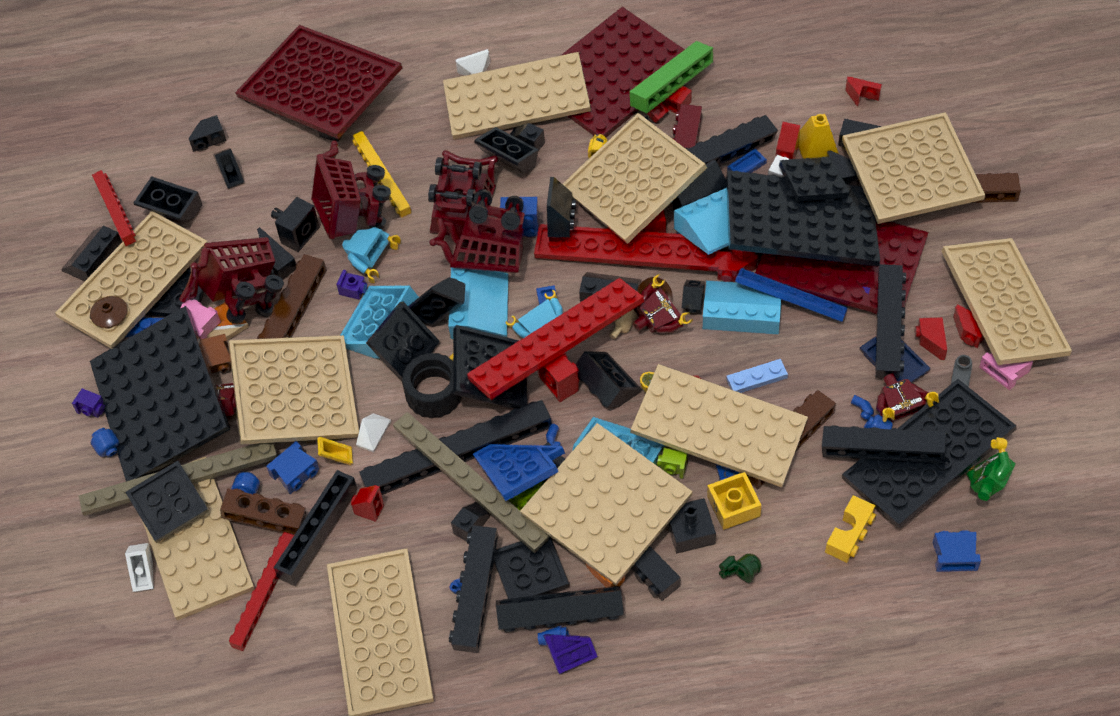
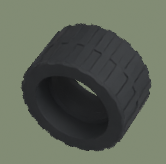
(430, 404)

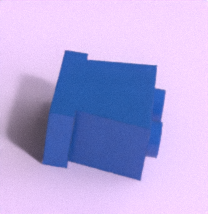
(293, 467)
(956, 551)

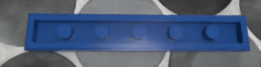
(791, 294)

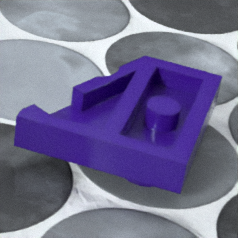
(569, 650)

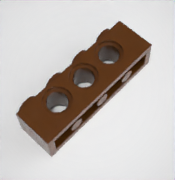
(270, 520)

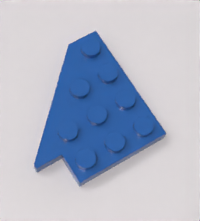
(517, 466)

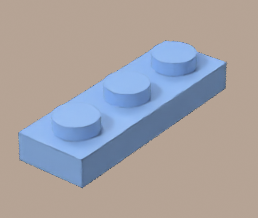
(757, 376)

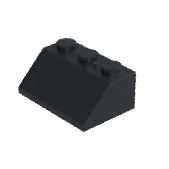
(508, 149)
(705, 184)
(169, 199)
(560, 210)
(92, 253)
(594, 282)
(439, 301)
(606, 379)

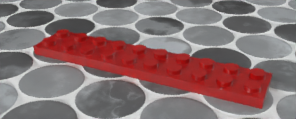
(644, 249)
(555, 338)

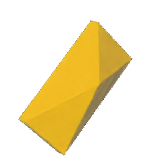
(335, 450)

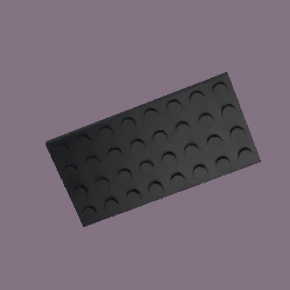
(906, 487)

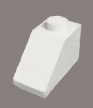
(140, 566)

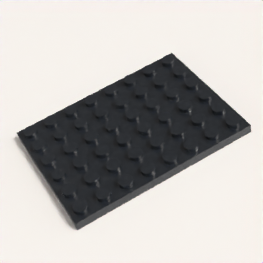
(770, 221)
(159, 395)

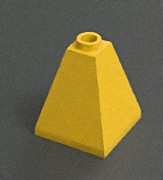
(816, 138)

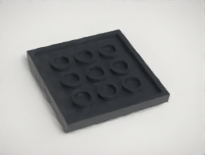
(473, 349)

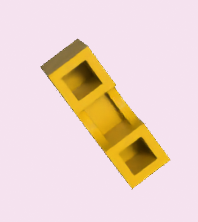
(844, 543)

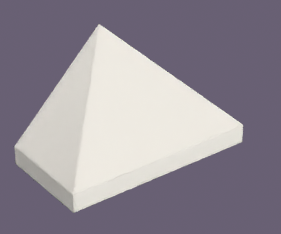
(473, 63)
(371, 431)

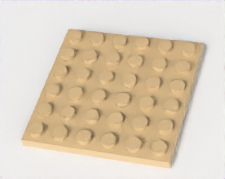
(912, 168)
(633, 177)
(292, 389)
(606, 503)

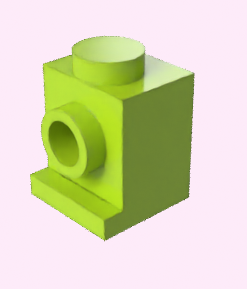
(673, 462)

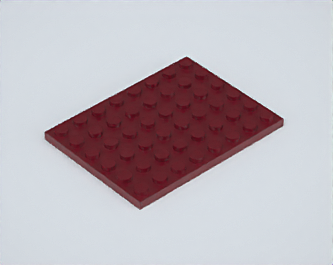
(615, 61)
(319, 81)
(845, 281)

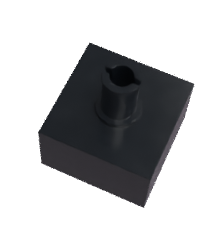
(296, 223)
(692, 527)

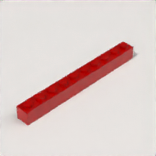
(116, 211)
(259, 597)

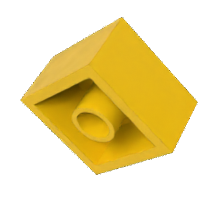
(734, 500)

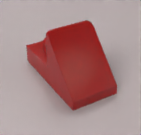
(860, 88)

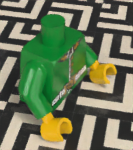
(992, 473)

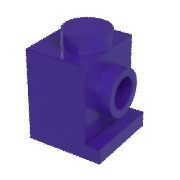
(351, 285)
(88, 403)

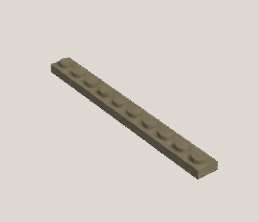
(196, 471)
(471, 482)

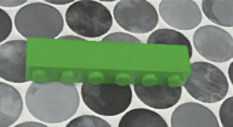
(671, 77)

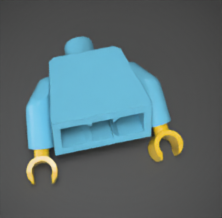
(366, 248)
(537, 317)

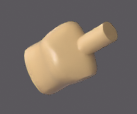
(623, 324)

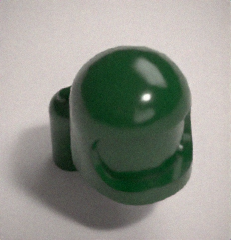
(744, 567)

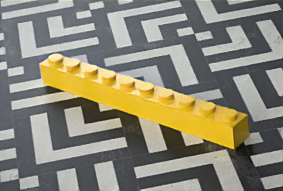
(371, 158)

